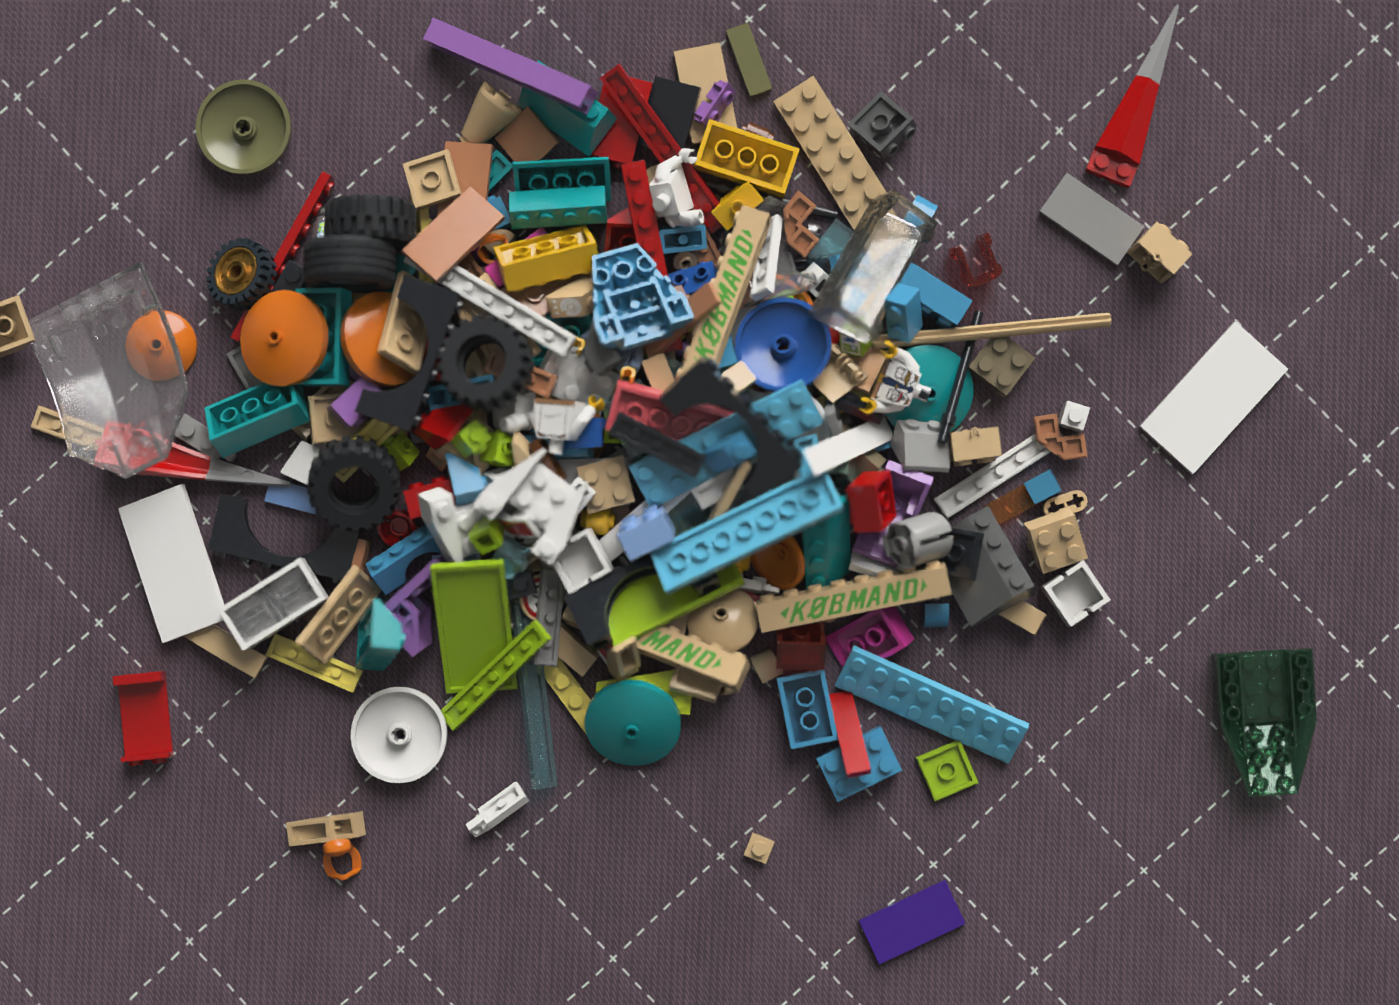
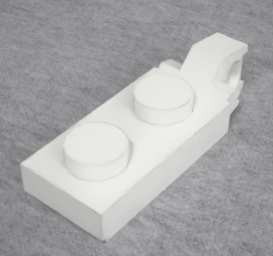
(497, 809)

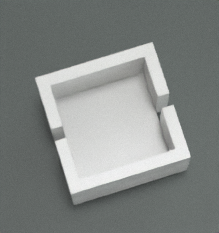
(582, 561)
(1075, 593)

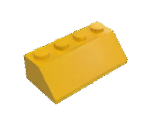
(746, 157)
(546, 258)

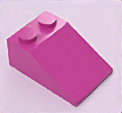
(875, 631)

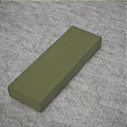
(748, 60)

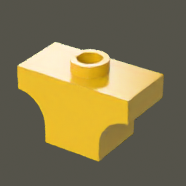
(733, 202)

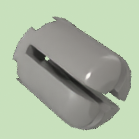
(918, 540)

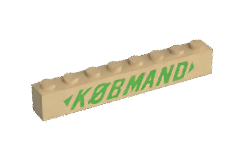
(731, 285)
(852, 596)
(689, 654)

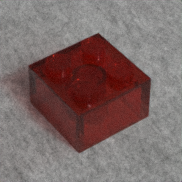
(801, 647)

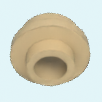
(682, 256)

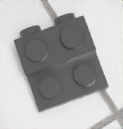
(883, 125)

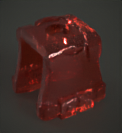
(984, 242)

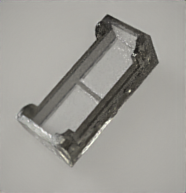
(872, 266)

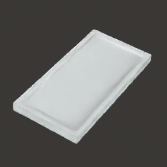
(1213, 398)
(172, 563)

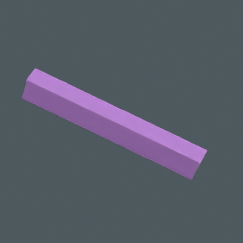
(511, 66)

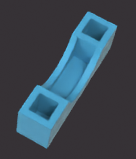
(390, 566)

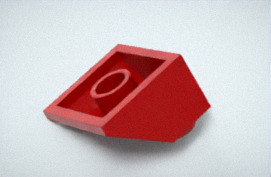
(619, 231)
(442, 424)

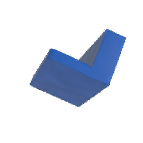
(590, 437)

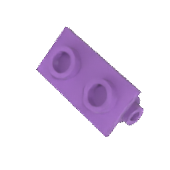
(721, 96)

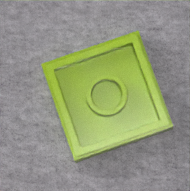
(946, 770)

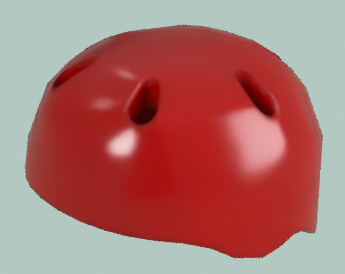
(399, 526)

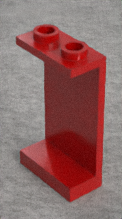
(622, 137)
(145, 717)

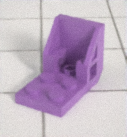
(909, 494)
(417, 619)

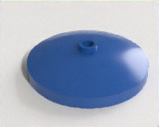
(780, 324)

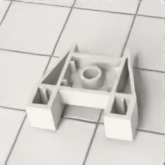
(541, 497)
(451, 523)

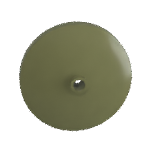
(228, 112)

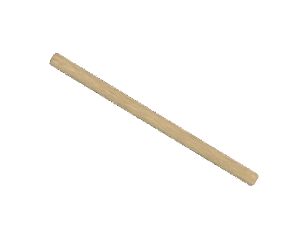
(1000, 330)

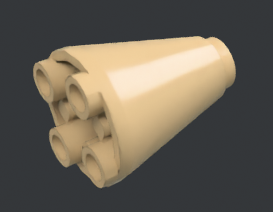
(488, 114)

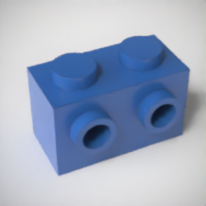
(694, 277)

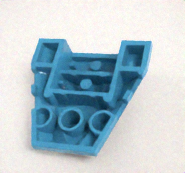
(634, 300)

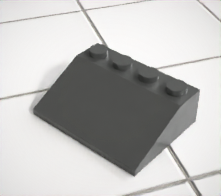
(999, 577)

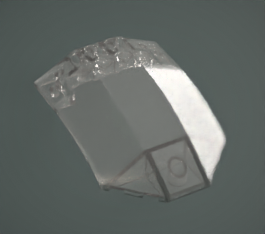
(114, 372)

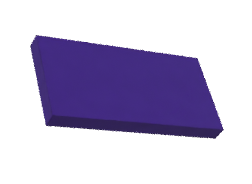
(912, 921)

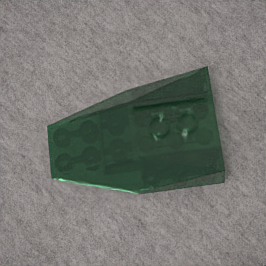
(1267, 715)

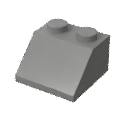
(918, 447)

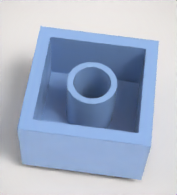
(646, 531)

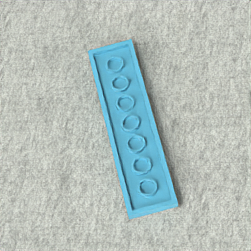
(787, 409)
(746, 530)
(931, 704)

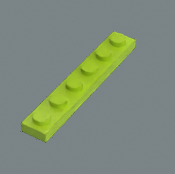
(495, 674)

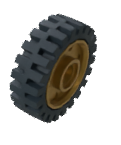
(241, 274)

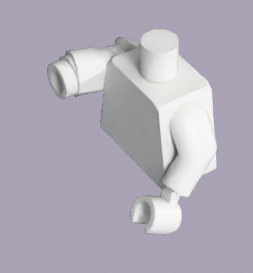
(672, 194)
(516, 416)

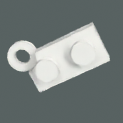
(759, 586)

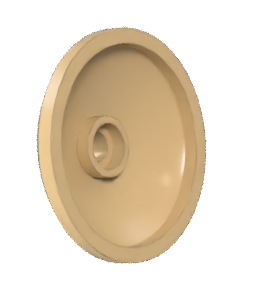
(733, 629)

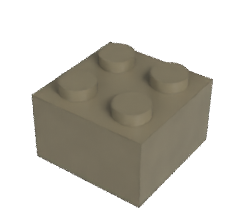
(1000, 364)

